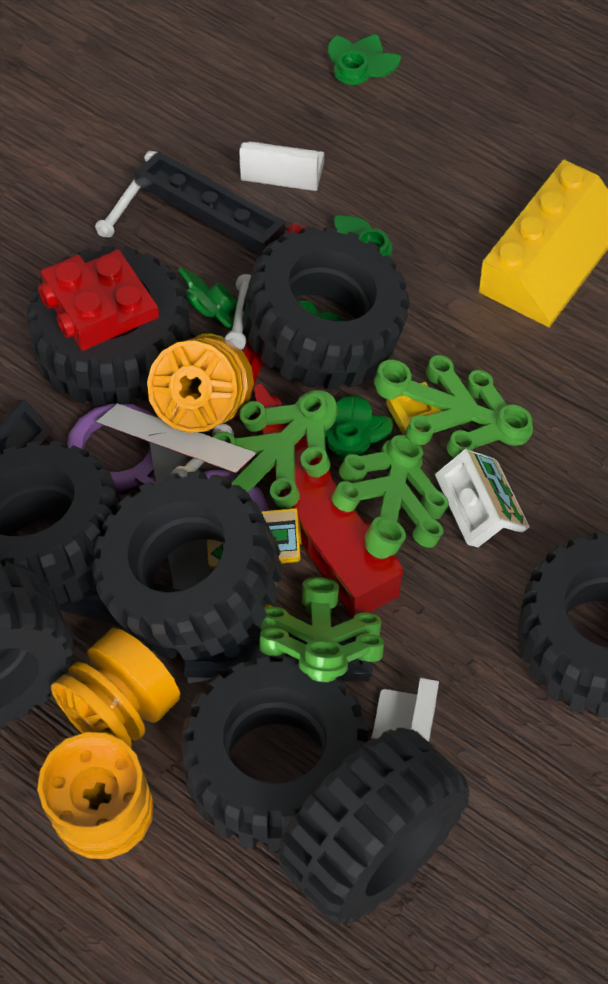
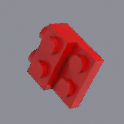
(96, 298)

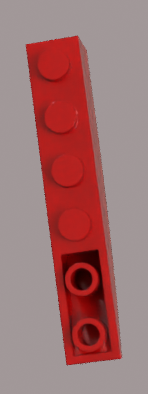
(333, 536)

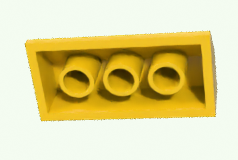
(550, 245)

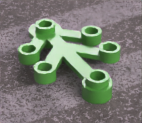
(501, 421)
(280, 447)
(403, 462)
(322, 655)

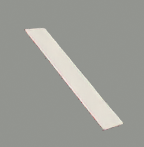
(191, 444)

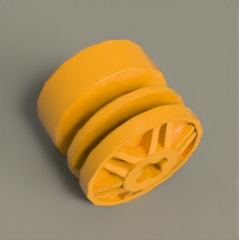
(224, 386)
(116, 688)
(82, 775)

